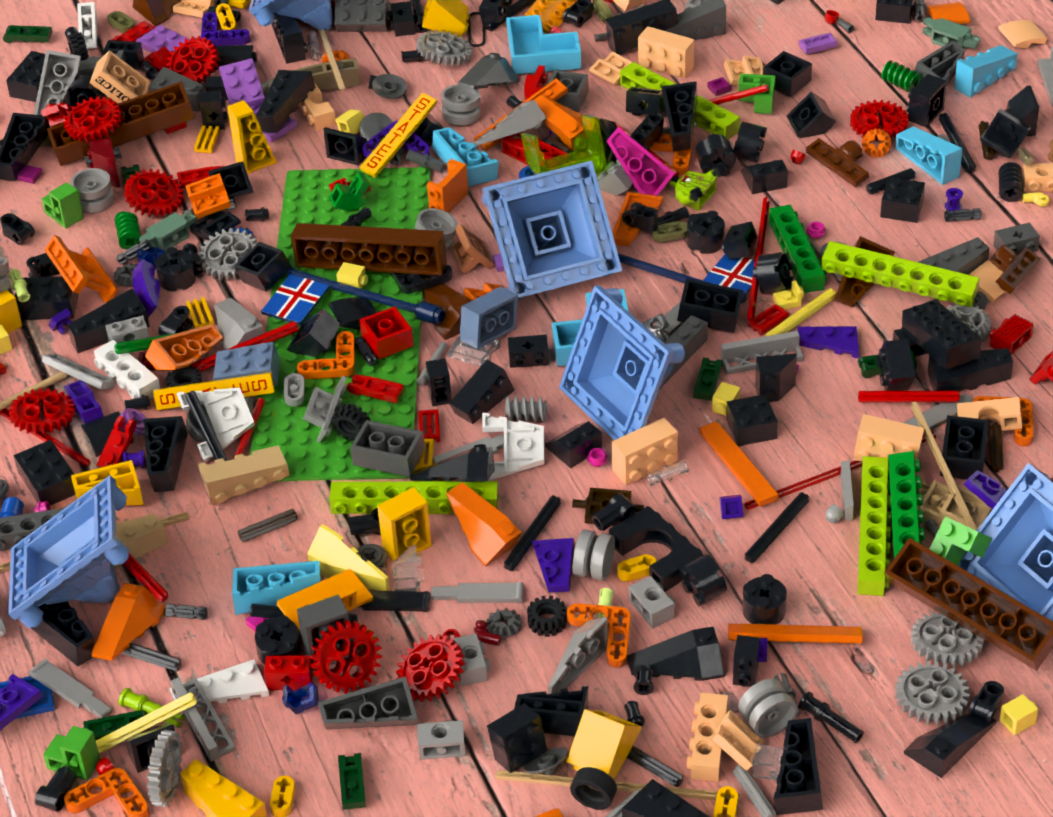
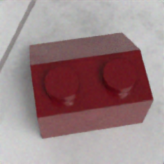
(103, 158)

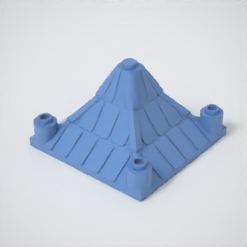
(313, 12)
(552, 229)
(616, 365)
(1021, 543)
(69, 556)

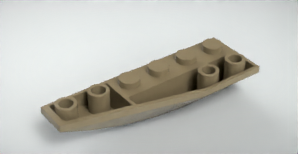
(324, 76)

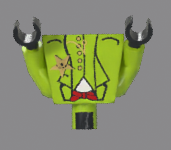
(696, 188)

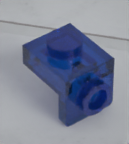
(150, 255)
(300, 699)

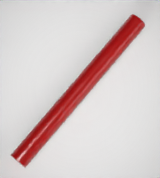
(742, 94)
(247, 435)

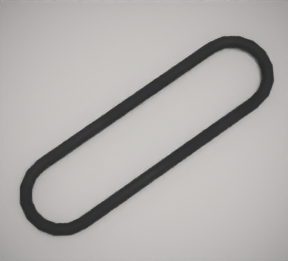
(469, 31)

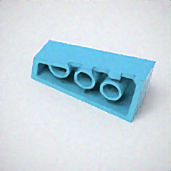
(984, 69)
(451, 145)
(931, 154)
(271, 583)

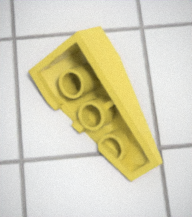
(338, 557)

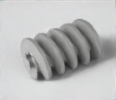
(526, 409)

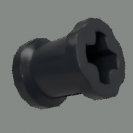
(643, 682)

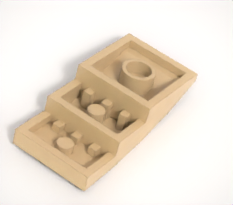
(940, 503)

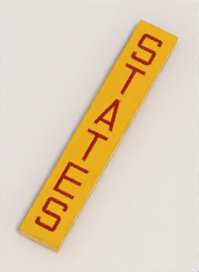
(398, 135)
(249, 385)

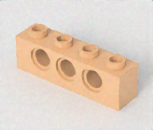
(1037, 177)
(706, 754)

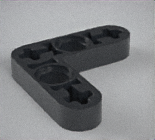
(417, 284)

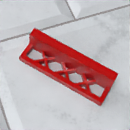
(515, 149)

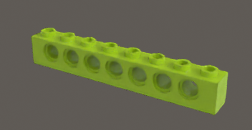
(707, 115)
(900, 273)
(364, 496)
(873, 527)

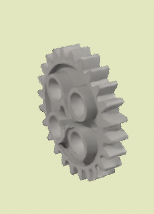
(444, 48)
(224, 252)
(945, 640)
(932, 693)
(164, 768)

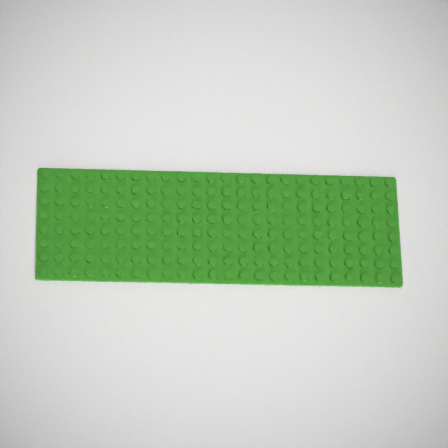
(395, 202)

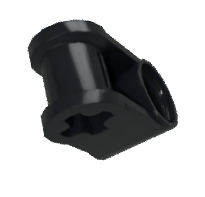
(578, 13)
(641, 217)
(16, 228)
(42, 266)
(176, 322)
(987, 700)

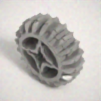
(974, 318)

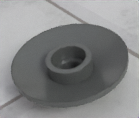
(389, 86)
(546, 762)

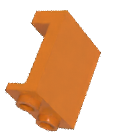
(450, 189)

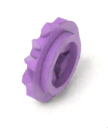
(130, 413)

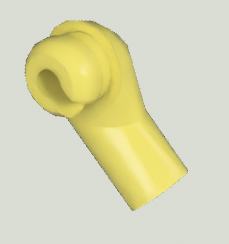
(1037, 198)

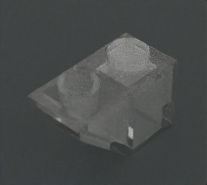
(406, 571)

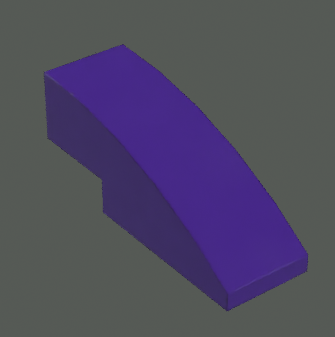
(146, 285)
(84, 401)

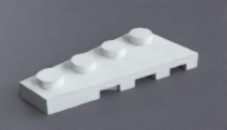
(234, 682)

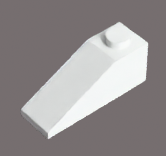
(88, 23)

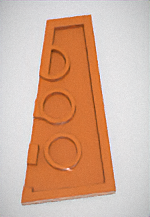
(625, 234)

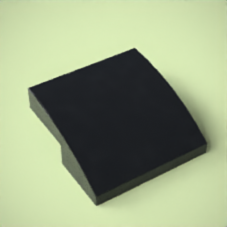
(214, 223)
(350, 311)
(99, 430)

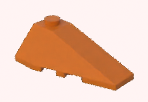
(561, 120)

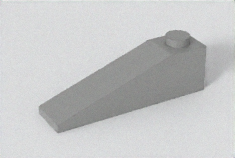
(56, 78)

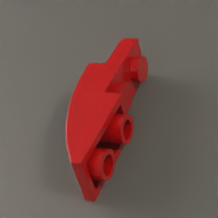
(535, 82)
(55, 113)

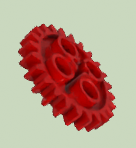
(194, 59)
(891, 118)
(92, 119)
(153, 193)
(57, 411)
(327, 652)
(432, 667)

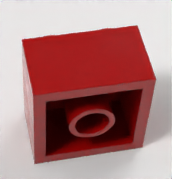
(386, 332)

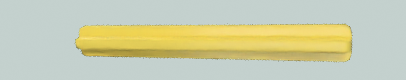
(803, 313)
(146, 722)

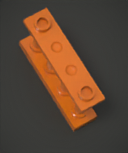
(80, 269)

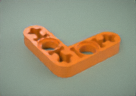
(659, 145)
(340, 361)
(1026, 414)
(612, 614)
(109, 787)

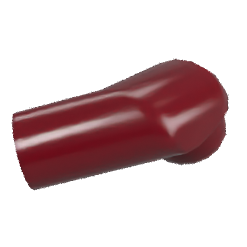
(484, 635)

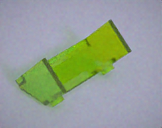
(586, 146)

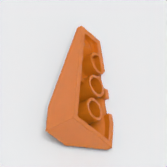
(182, 348)
(485, 527)
(128, 618)

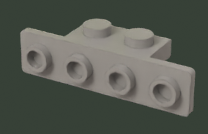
(322, 407)

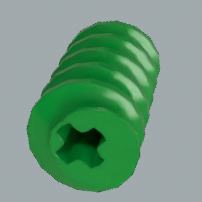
(900, 76)
(127, 229)

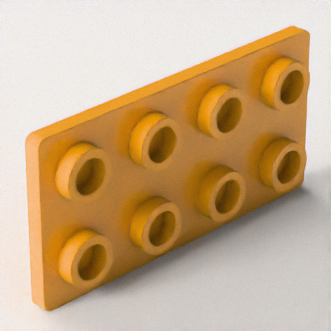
(550, 12)
(345, 584)

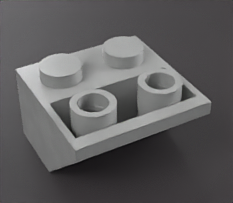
(614, 179)

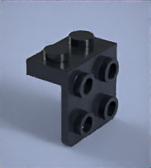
(1005, 134)

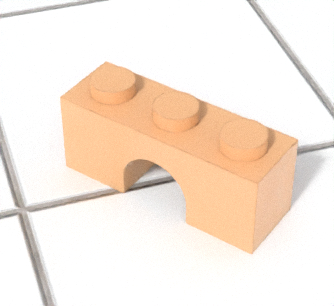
(317, 112)
(1005, 411)

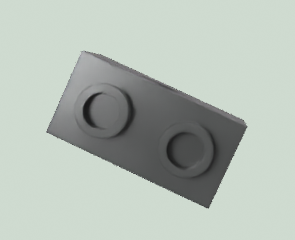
(1017, 238)

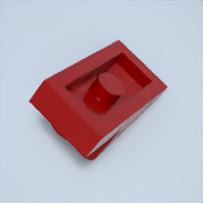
(158, 58)

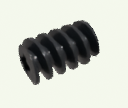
(1010, 181)

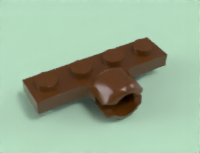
(840, 160)
(1014, 267)

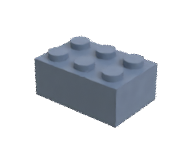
(488, 317)
(247, 361)

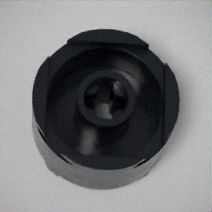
(81, 90)
(750, 141)
(713, 151)
(705, 232)
(175, 269)
(773, 272)
(703, 579)
(764, 600)
(277, 638)

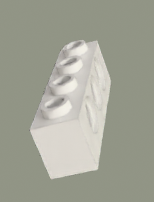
(126, 371)

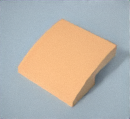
(193, 7)
(1022, 33)
(748, 65)
(610, 68)
(987, 276)
(737, 739)

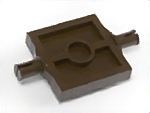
(598, 499)

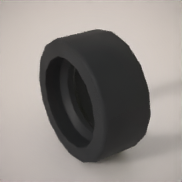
(589, 796)

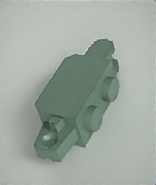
(945, 31)
(169, 231)

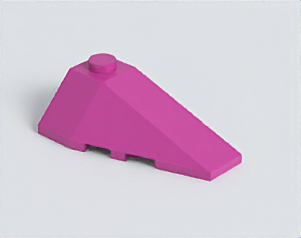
(642, 167)

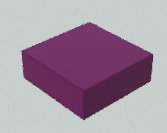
(719, 86)
(29, 174)

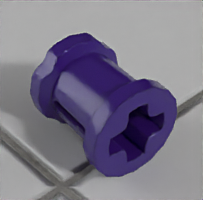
(953, 199)
(137, 458)

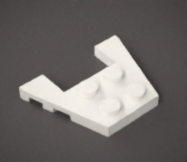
(227, 415)
(521, 444)

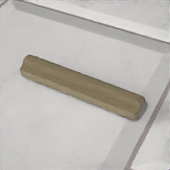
(1025, 156)

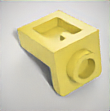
(789, 298)

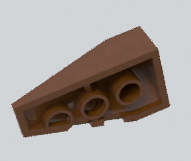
(155, 10)
(852, 289)

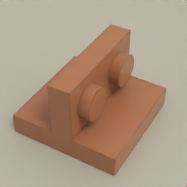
(470, 250)

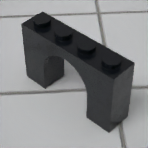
(227, 56)
(650, 527)

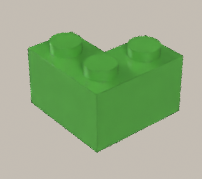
(763, 101)
(63, 205)
(956, 538)
(74, 751)

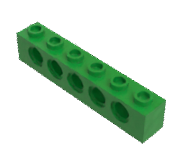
(797, 245)
(905, 499)

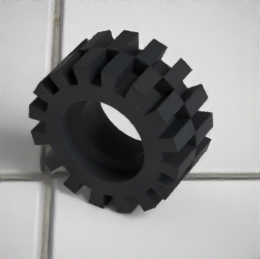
(77, 45)
(183, 375)
(349, 420)
(548, 625)

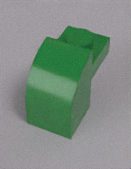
(351, 196)

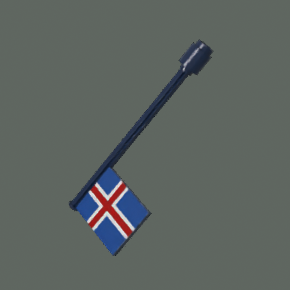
(729, 273)
(303, 292)

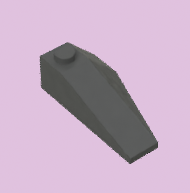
(489, 71)

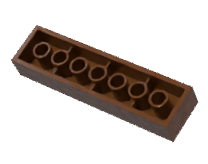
(139, 118)
(372, 247)
(972, 603)

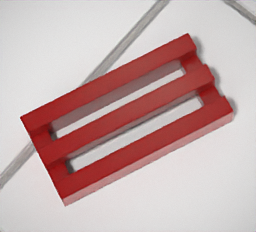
(770, 320)
(430, 412)

